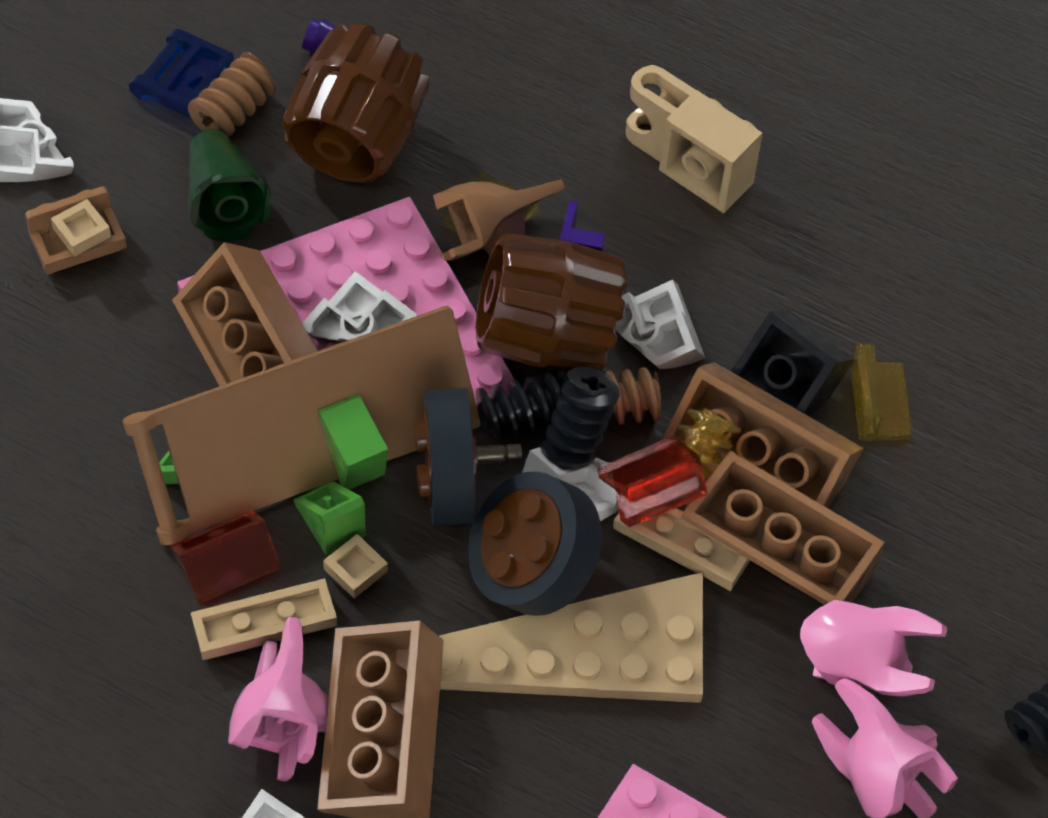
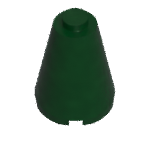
(224, 188)

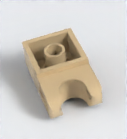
(693, 138)

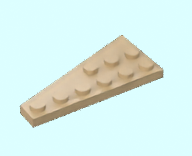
(610, 646)

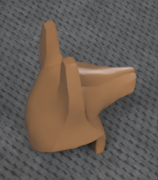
(487, 212)

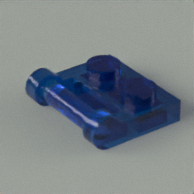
(189, 77)

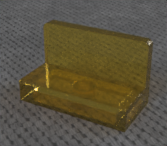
(879, 397)

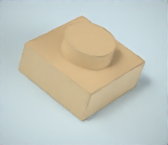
(80, 227)
(355, 566)

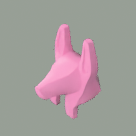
(867, 646)
(281, 705)
(884, 756)

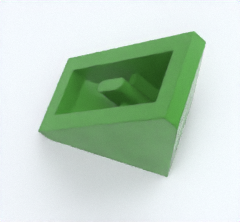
(353, 442)
(332, 515)

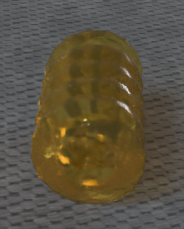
(707, 435)

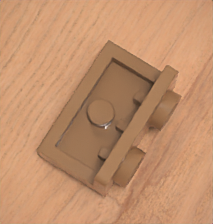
(51, 249)

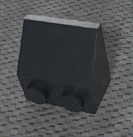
(793, 362)

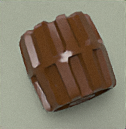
(355, 104)
(550, 303)

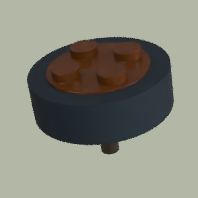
(452, 456)
(534, 543)

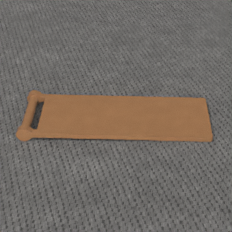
(264, 434)

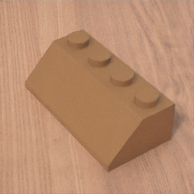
(241, 315)
(771, 434)
(785, 531)
(381, 721)

